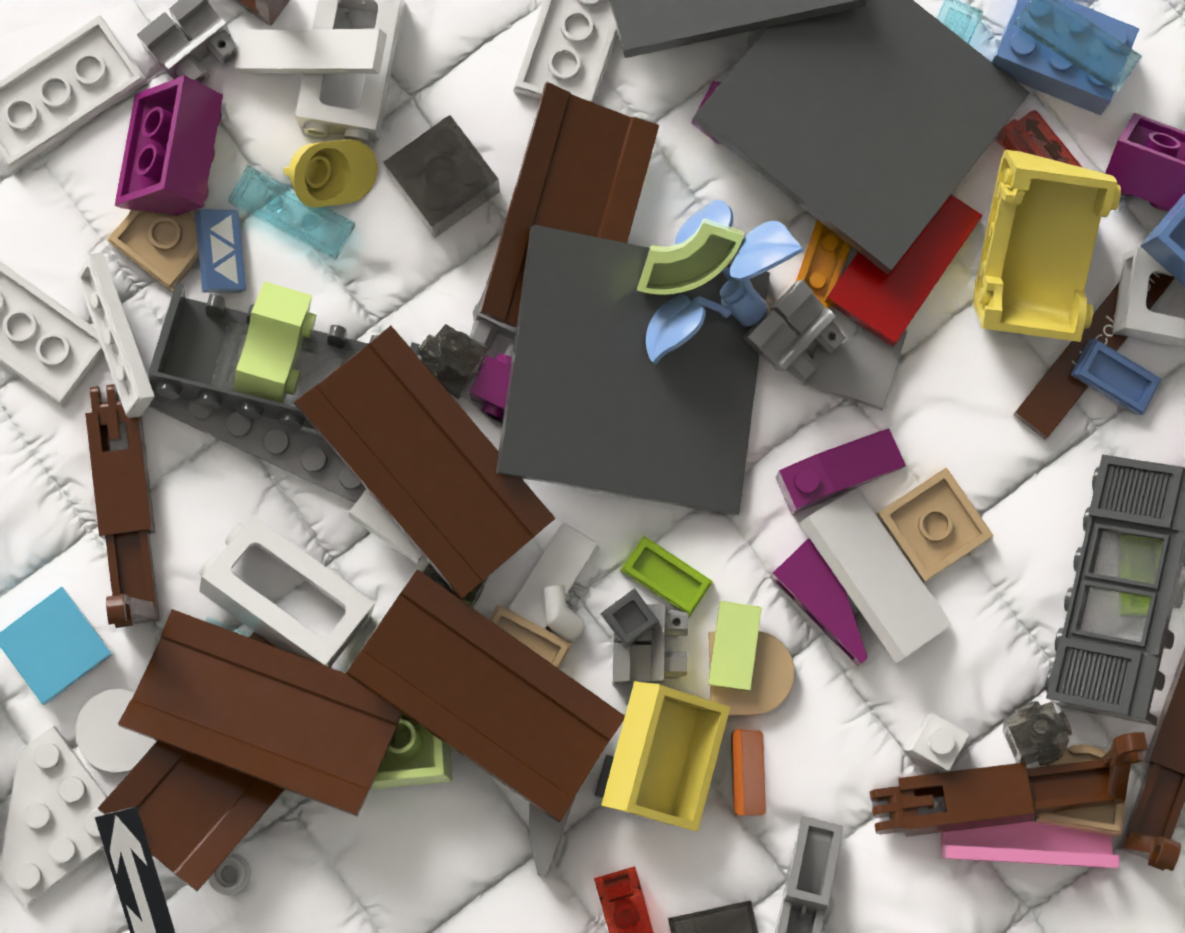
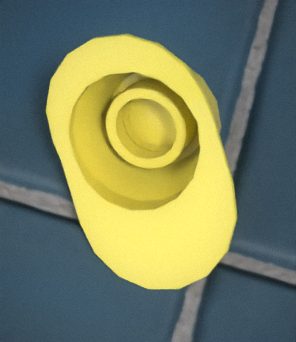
(332, 172)

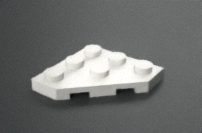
(49, 817)

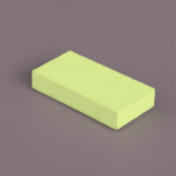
(734, 645)

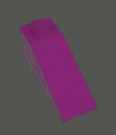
(838, 470)
(822, 597)

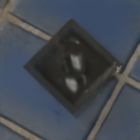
(442, 176)

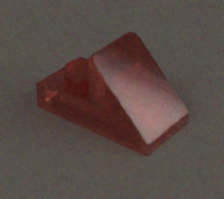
(623, 902)

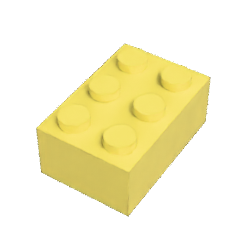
(666, 755)

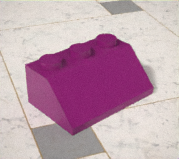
(169, 148)
(1150, 162)

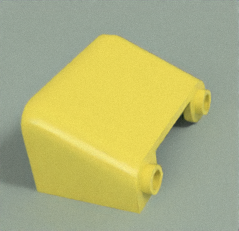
(1041, 246)

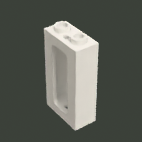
(367, 118)
(1131, 313)
(268, 619)

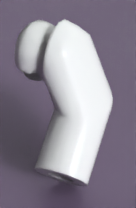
(559, 616)

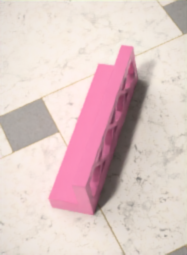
(1030, 844)

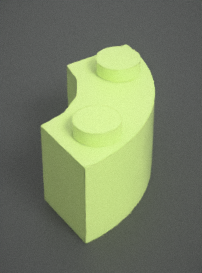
(691, 262)
(274, 343)

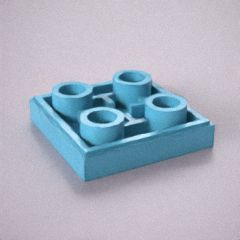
(53, 645)

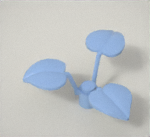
(759, 252)

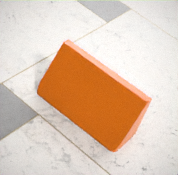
(748, 772)

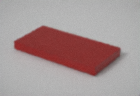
(890, 301)

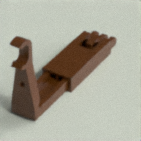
(123, 509)
(1163, 786)
(1006, 792)

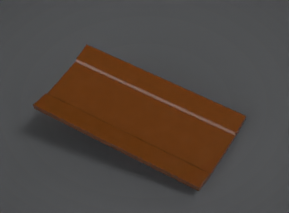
(576, 177)
(424, 461)
(486, 695)
(262, 713)
(191, 807)

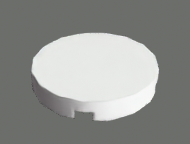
(102, 739)

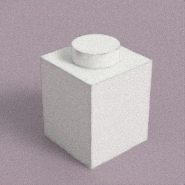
(937, 742)

